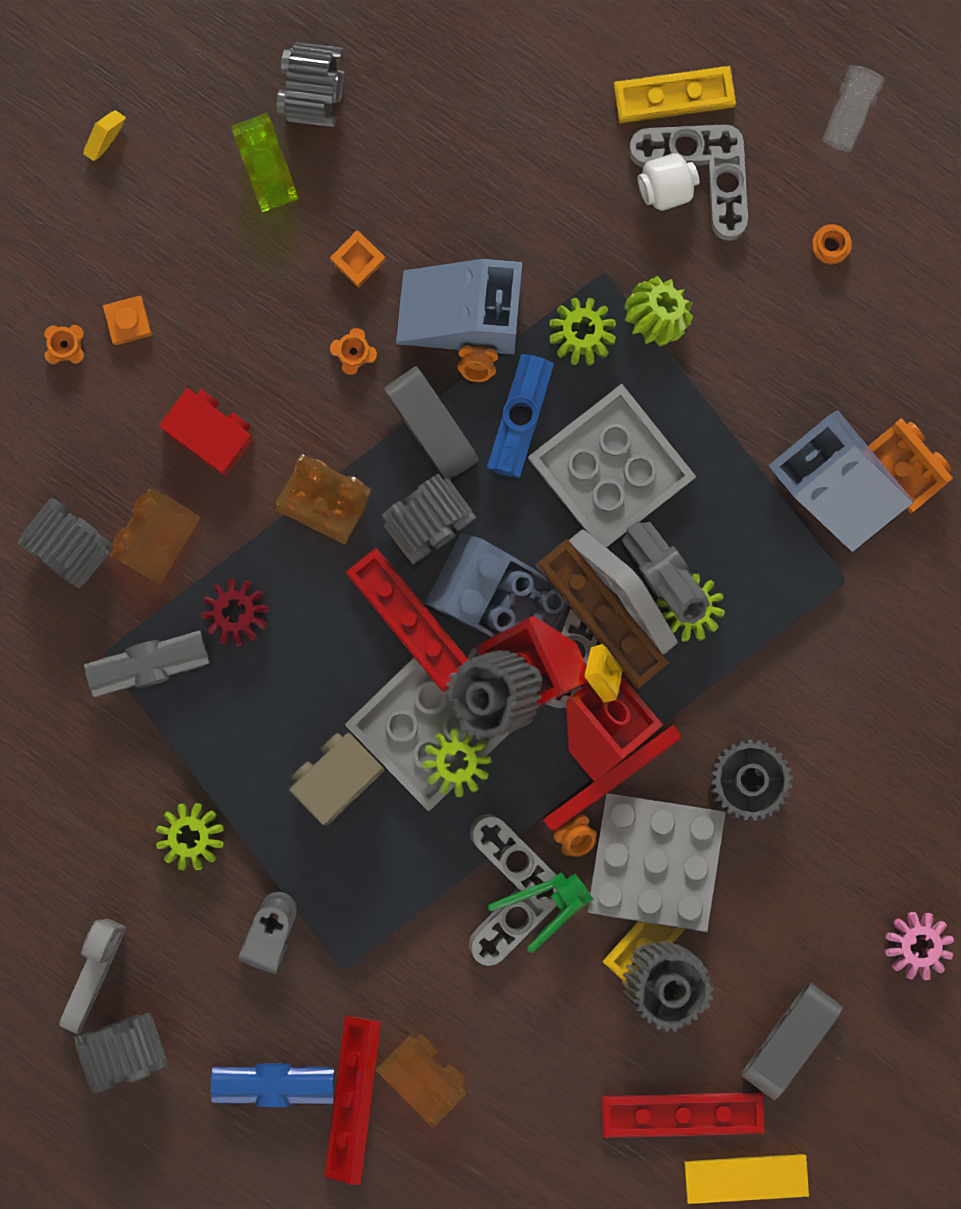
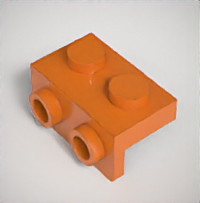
(911, 462)

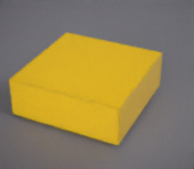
(603, 673)

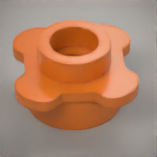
(55, 336)
(342, 348)
(477, 363)
(576, 837)

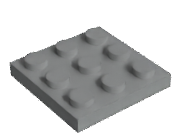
(611, 467)
(404, 721)
(656, 862)

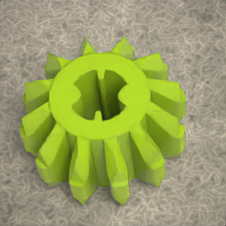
(658, 311)
(573, 320)
(697, 626)
(461, 775)
(184, 849)

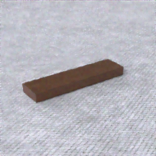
(602, 613)

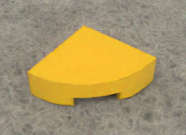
(103, 134)

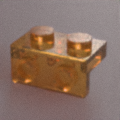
(323, 499)
(154, 535)

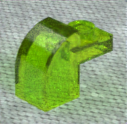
(264, 162)

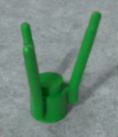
(570, 898)

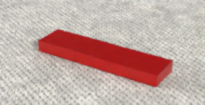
(407, 617)
(612, 778)
(352, 1100)
(683, 1114)

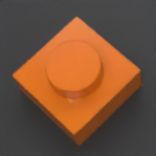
(357, 259)
(127, 320)

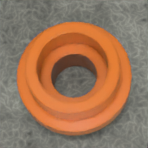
(836, 233)

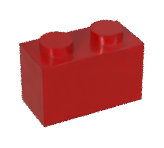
(206, 431)

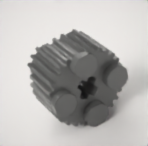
(311, 83)
(427, 518)
(65, 543)
(494, 694)
(763, 763)
(650, 972)
(120, 1052)

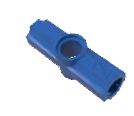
(527, 392)
(272, 1085)

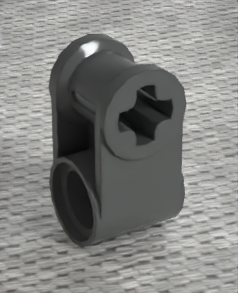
(268, 936)

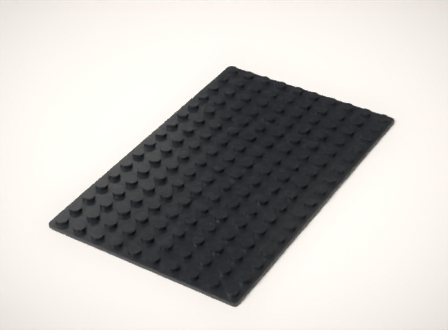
(328, 652)

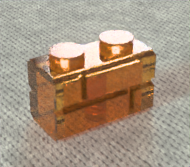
(423, 1079)

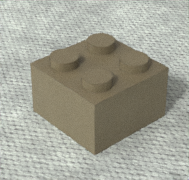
(335, 778)

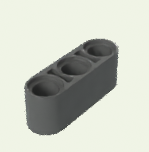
(431, 424)
(792, 1041)

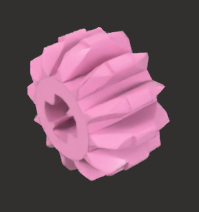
(929, 954)

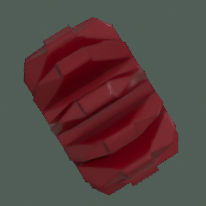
(224, 604)

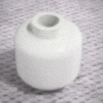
(668, 181)

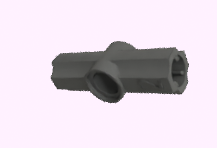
(666, 572)
(147, 664)

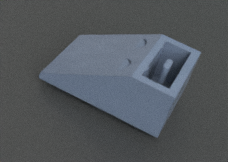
(461, 305)
(841, 481)
(492, 589)

